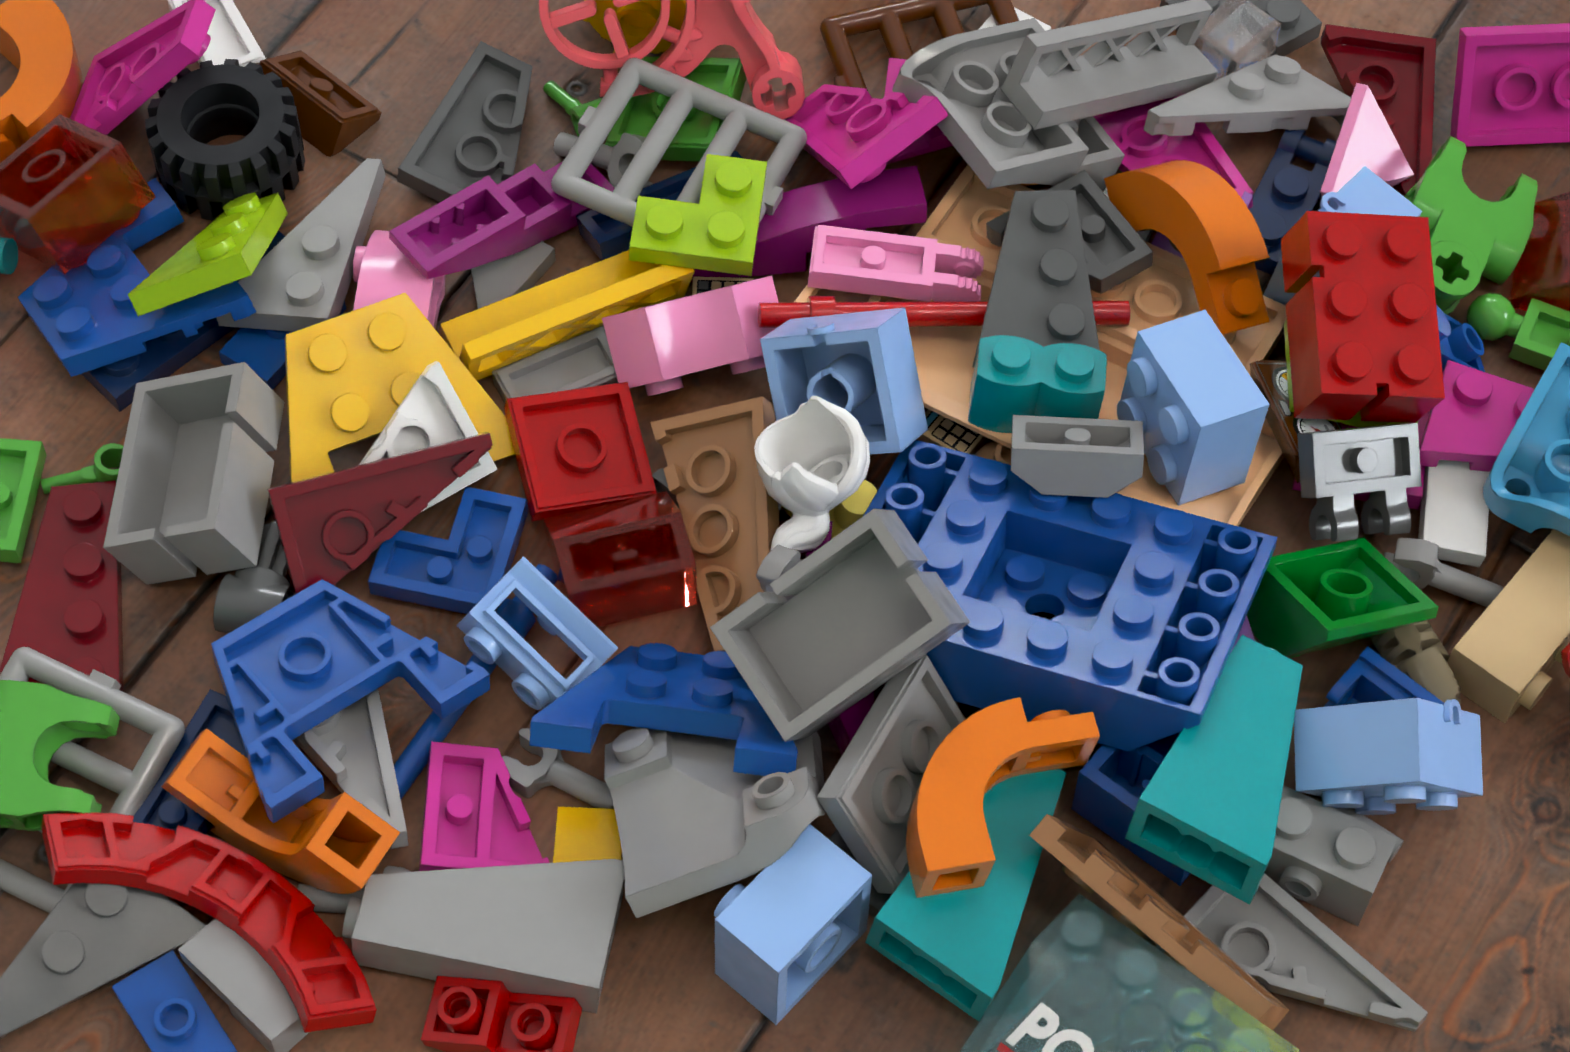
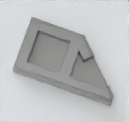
(511, 274)

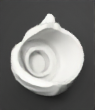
(810, 468)

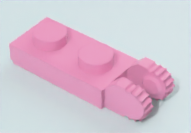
(893, 265)

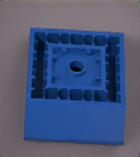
(1135, 590)

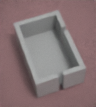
(195, 474)
(847, 631)

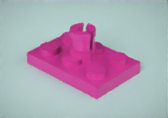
(1512, 85)

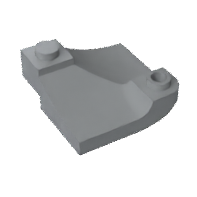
(987, 127)
(694, 821)

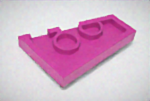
(1472, 418)

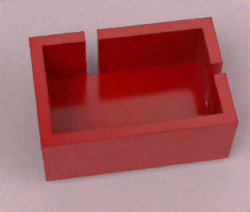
(1364, 318)

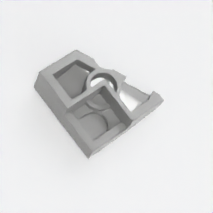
(245, 985)

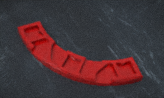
(231, 888)

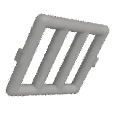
(683, 95)
(130, 784)

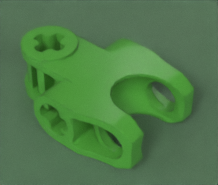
(1467, 232)
(32, 728)

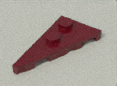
(1401, 80)
(344, 515)

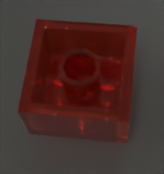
(68, 193)

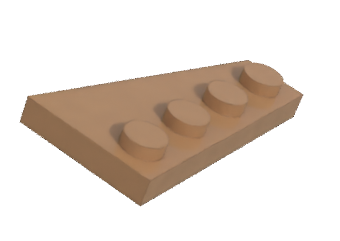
(721, 499)
(1151, 915)

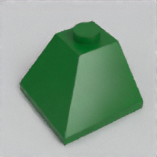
(1333, 598)

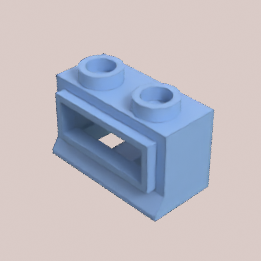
(496, 641)

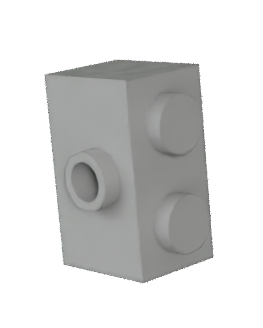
(1327, 856)

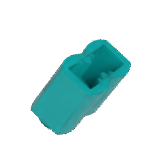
(1034, 380)

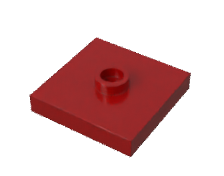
(578, 449)

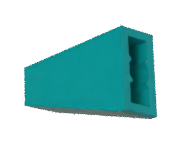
(1223, 780)
(965, 936)

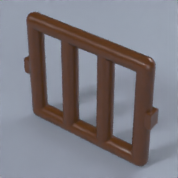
(889, 21)

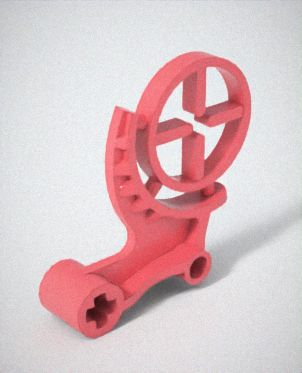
(703, 28)

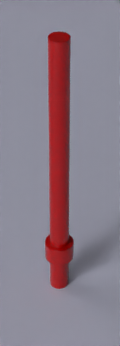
(918, 313)

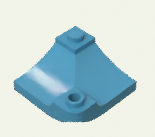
(1537, 457)

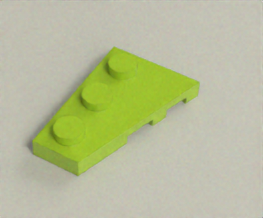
(216, 256)

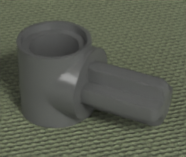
(254, 588)

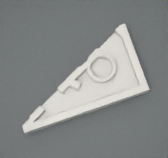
(428, 418)

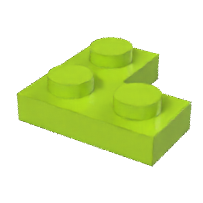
(707, 235)

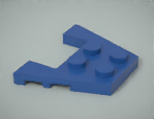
(88, 308)
(312, 662)
(672, 693)

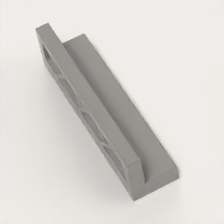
(1109, 73)

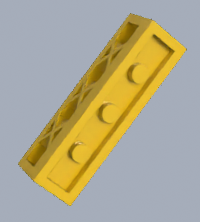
(559, 311)

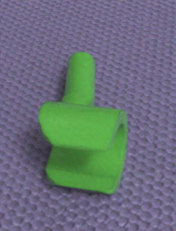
(566, 101)
(105, 457)

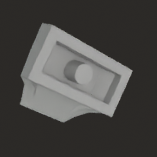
(1077, 454)

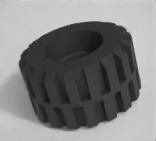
(219, 104)

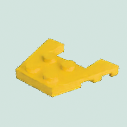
(356, 372)

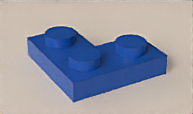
(456, 570)

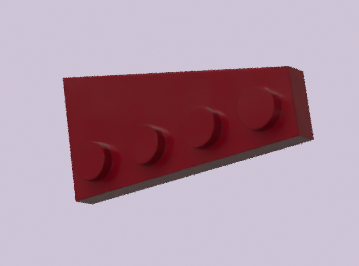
(73, 585)

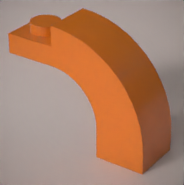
(49, 75)
(1207, 227)
(946, 822)
(320, 844)

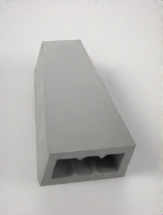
(514, 924)

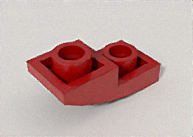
(489, 1018)

